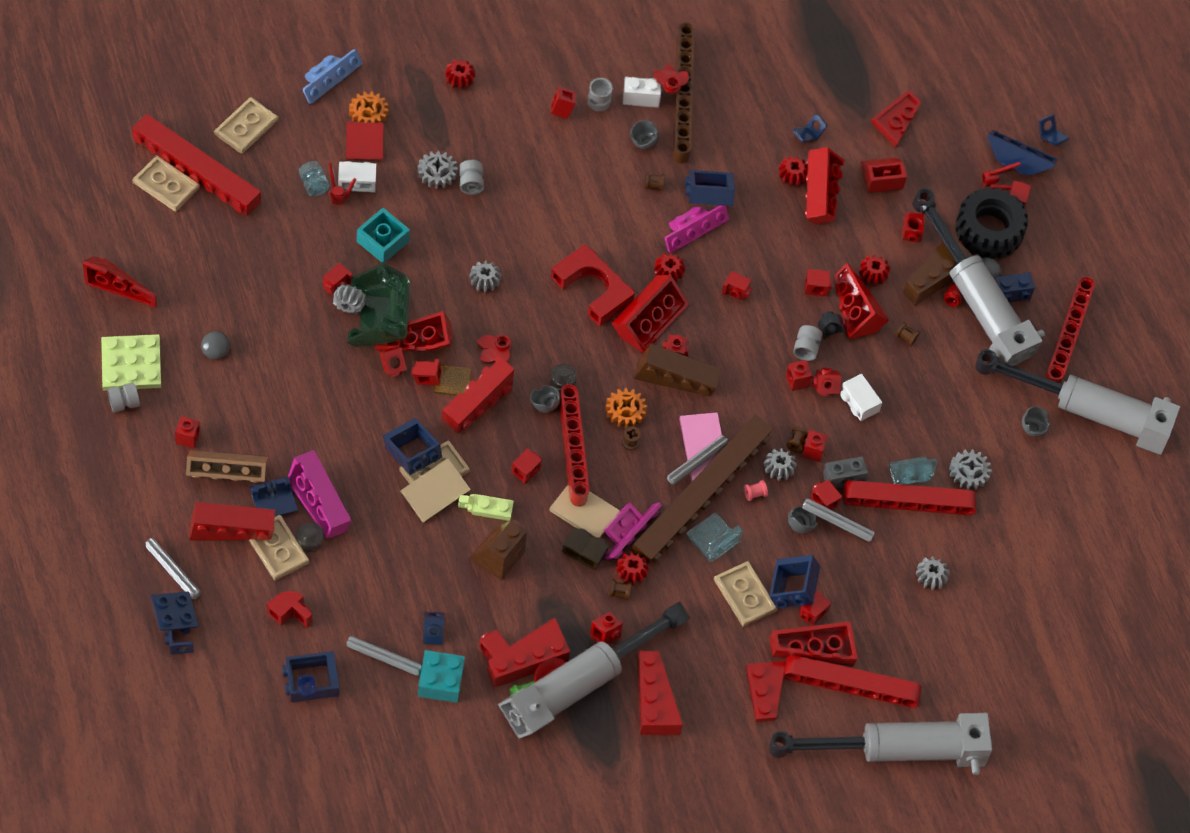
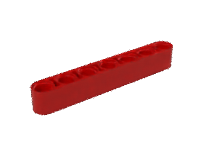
(1070, 325)
(577, 451)
(909, 497)
(852, 681)

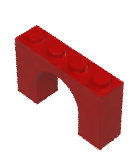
(586, 263)

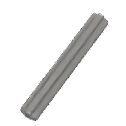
(697, 460)
(838, 520)
(172, 568)
(384, 655)

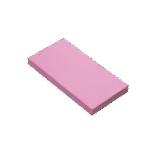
(698, 433)

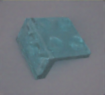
(913, 470)
(714, 536)

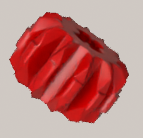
(460, 74)
(793, 170)
(670, 265)
(874, 270)
(632, 568)

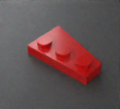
(896, 117)
(765, 688)

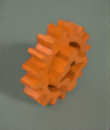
(368, 108)
(625, 405)

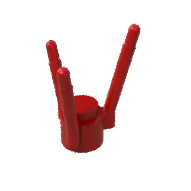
(991, 177)
(338, 194)

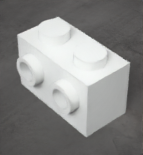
(641, 92)
(363, 172)
(860, 397)

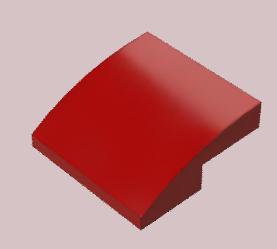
(364, 140)

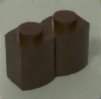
(585, 548)

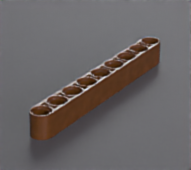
(684, 96)

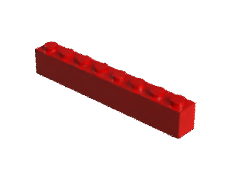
(196, 165)

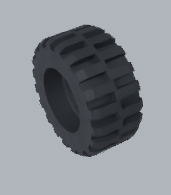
(996, 204)

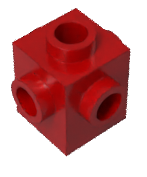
(677, 344)
(827, 381)
(606, 628)

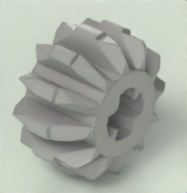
(485, 276)
(349, 299)
(780, 464)
(932, 573)

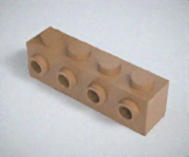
(227, 466)

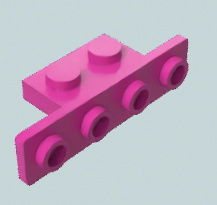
(694, 225)
(626, 525)

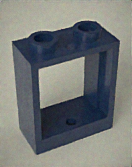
(710, 187)
(412, 430)
(793, 567)
(307, 661)

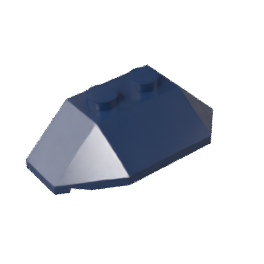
(1011, 151)

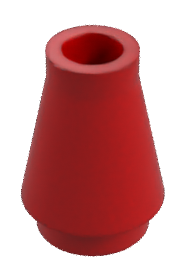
(953, 296)

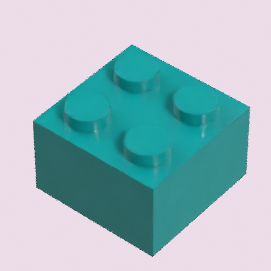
(383, 235)
(441, 676)

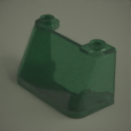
(385, 308)

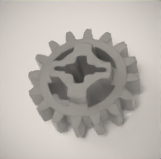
(428, 169)
(967, 467)

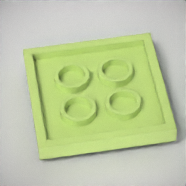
(131, 360)

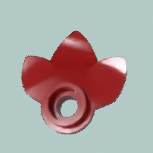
(671, 79)
(492, 347)

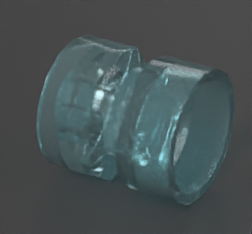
(313, 178)

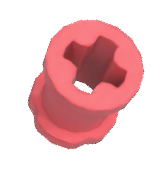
(755, 490)

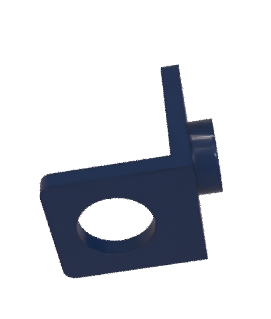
(809, 133)
(1051, 135)
(433, 628)
(174, 646)

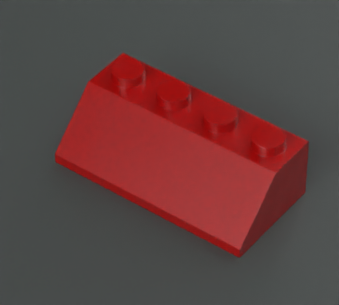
(651, 312)

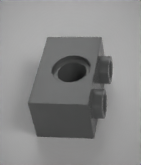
(845, 470)

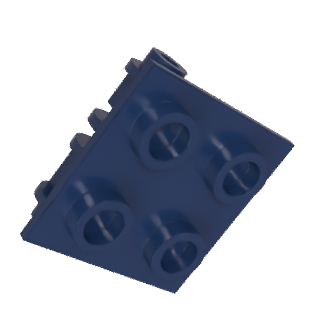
(275, 496)
(174, 611)

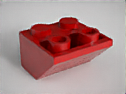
(884, 174)

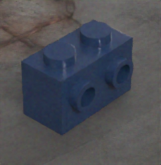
(1016, 286)

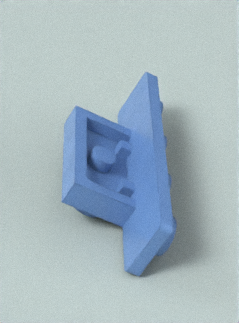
(329, 73)

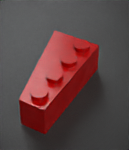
(822, 185)
(479, 395)
(231, 522)
(824, 643)
(526, 654)
(656, 701)

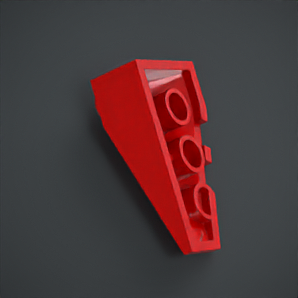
(109, 277)
(859, 308)
(424, 334)

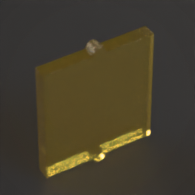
(453, 380)

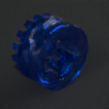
(309, 689)

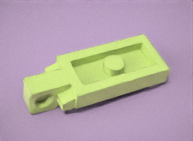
(487, 506)

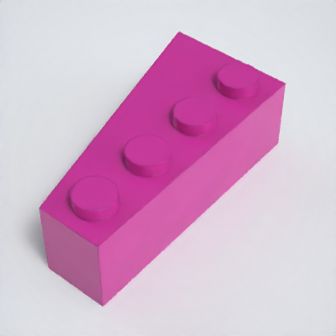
(318, 495)

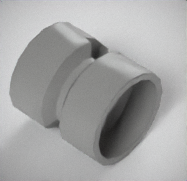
(600, 94)
(471, 177)
(808, 343)
(123, 397)

